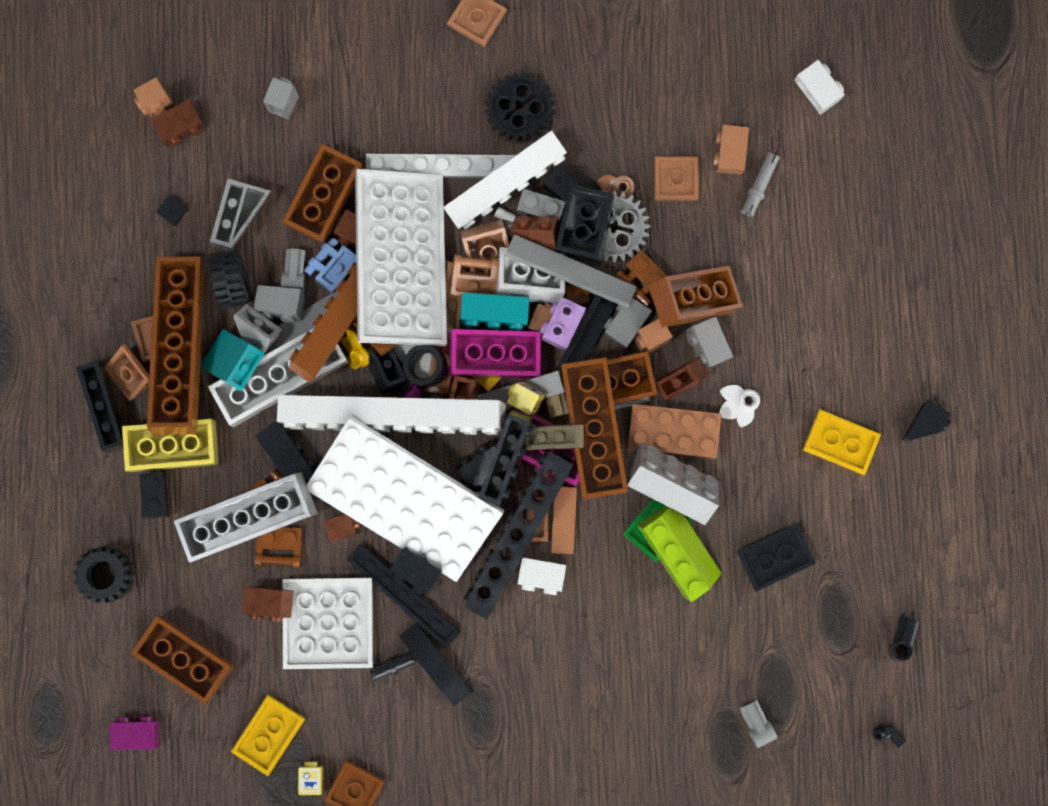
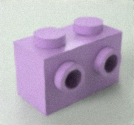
(563, 323)

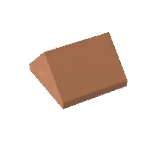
(128, 372)

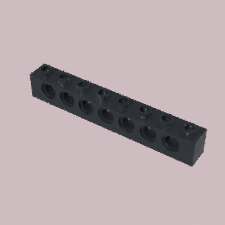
(482, 604)

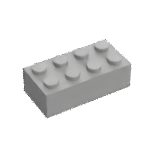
(673, 483)

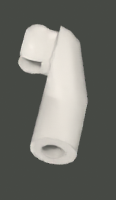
(507, 217)

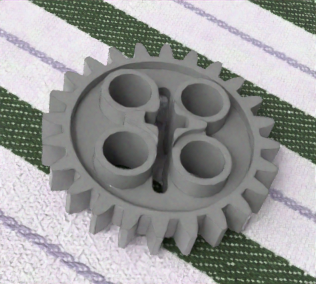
(620, 206)

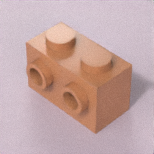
(152, 98)

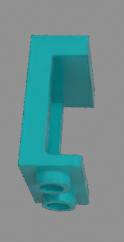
(232, 360)

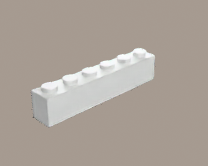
(504, 180)

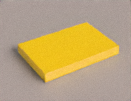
(841, 442)
(268, 735)

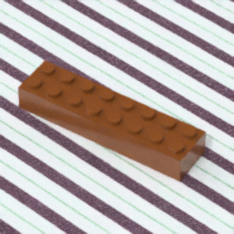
(176, 346)

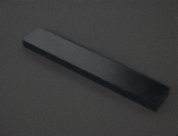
(403, 596)

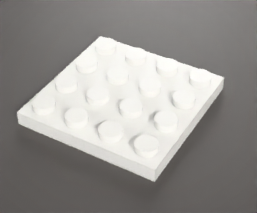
(329, 624)

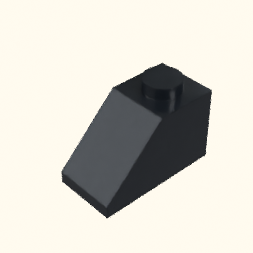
(927, 422)

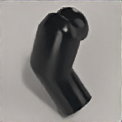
(888, 732)

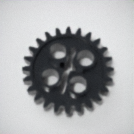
(532, 122)

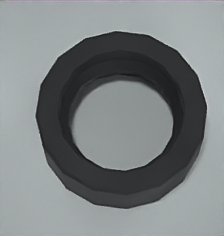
(412, 356)

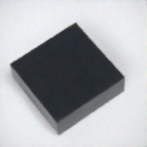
(171, 210)

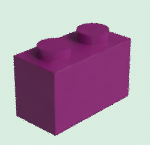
(134, 734)

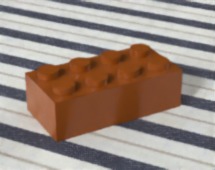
(322, 194)
(695, 296)
(182, 659)

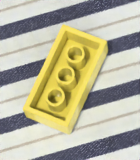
(169, 451)

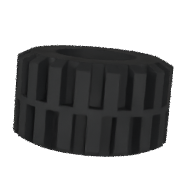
(228, 279)
(86, 568)

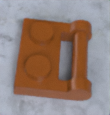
(280, 539)

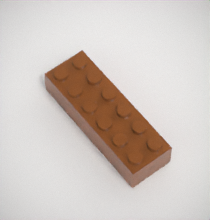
(592, 405)

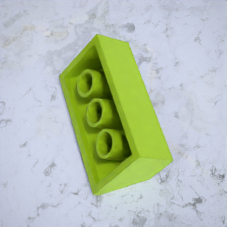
(680, 552)

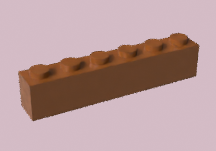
(328, 329)

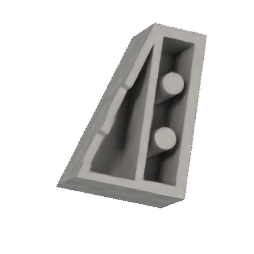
(236, 212)

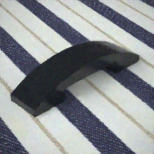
(435, 664)

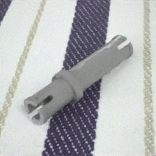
(760, 184)

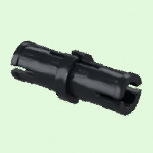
(392, 666)

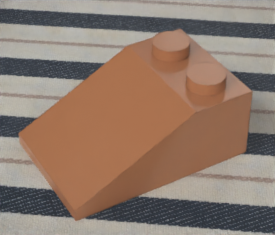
(484, 242)

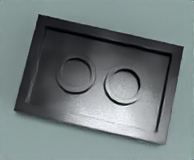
(775, 557)

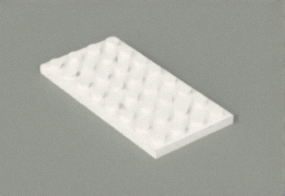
(400, 258)
(403, 498)

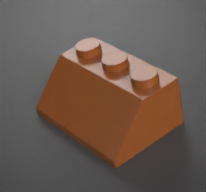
(631, 377)

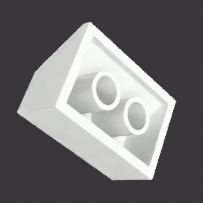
(525, 281)

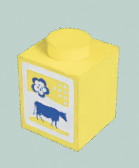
(525, 397)
(310, 778)

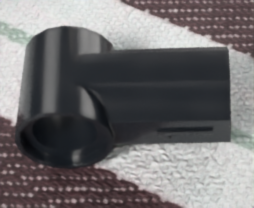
(904, 636)

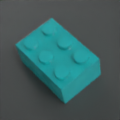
(494, 311)

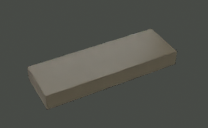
(556, 437)

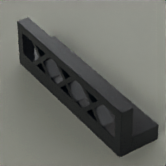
(588, 331)

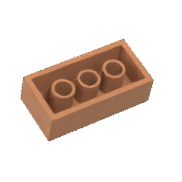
(675, 431)

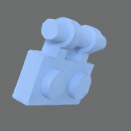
(336, 269)

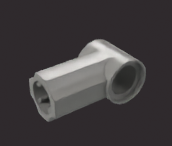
(294, 270)
(760, 729)

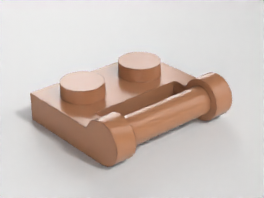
(473, 282)

